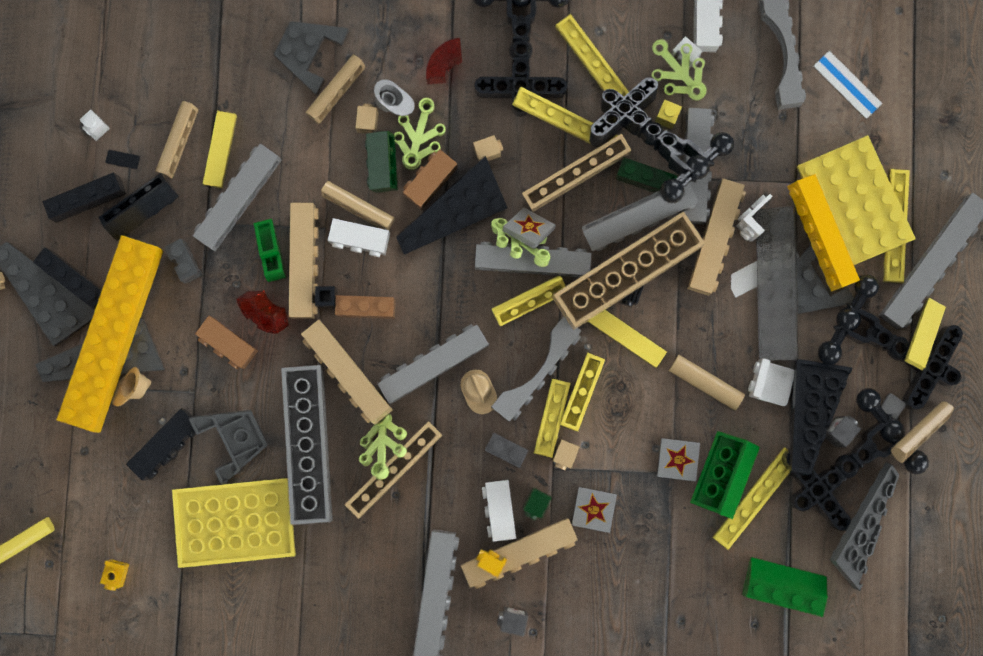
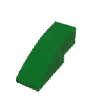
(269, 250)

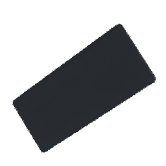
(122, 159)

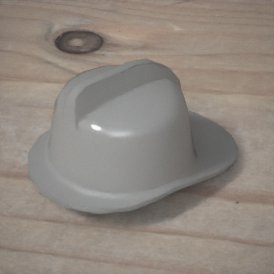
(392, 98)

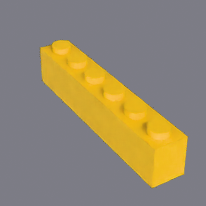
(823, 232)

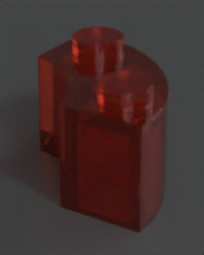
(443, 60)
(262, 311)

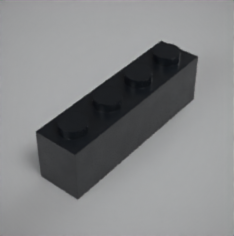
(84, 197)
(138, 207)
(68, 277)
(162, 446)

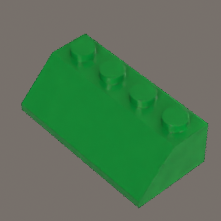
(725, 474)
(786, 587)

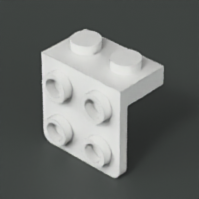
(747, 225)
(771, 382)

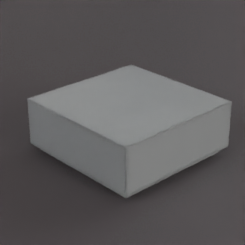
(893, 405)

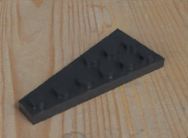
(461, 205)
(815, 401)

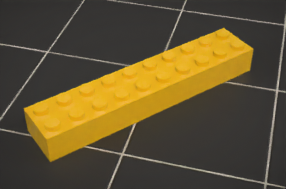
(110, 334)

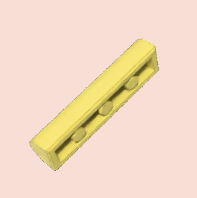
(527, 301)
(582, 392)
(26, 539)

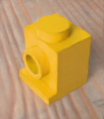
(490, 562)
(119, 569)

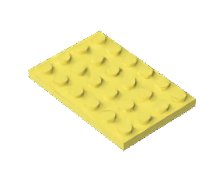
(860, 199)
(233, 523)

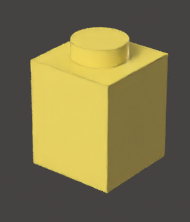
(668, 114)

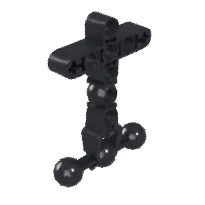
(520, 59)
(629, 114)
(849, 320)
(890, 430)

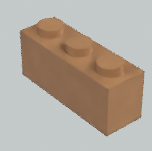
(429, 179)
(365, 307)
(225, 343)

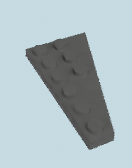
(140, 355)
(864, 529)

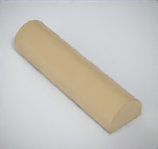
(335, 89)
(177, 139)
(357, 206)
(706, 382)
(922, 431)

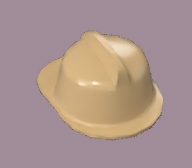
(131, 386)
(478, 391)

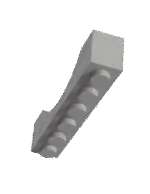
(789, 91)
(560, 339)

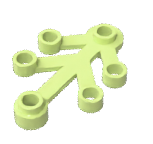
(681, 72)
(418, 137)
(541, 256)
(379, 469)

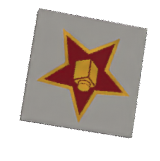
(528, 228)
(678, 459)
(594, 509)

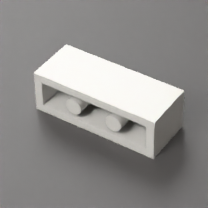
(707, 24)
(358, 237)
(499, 510)

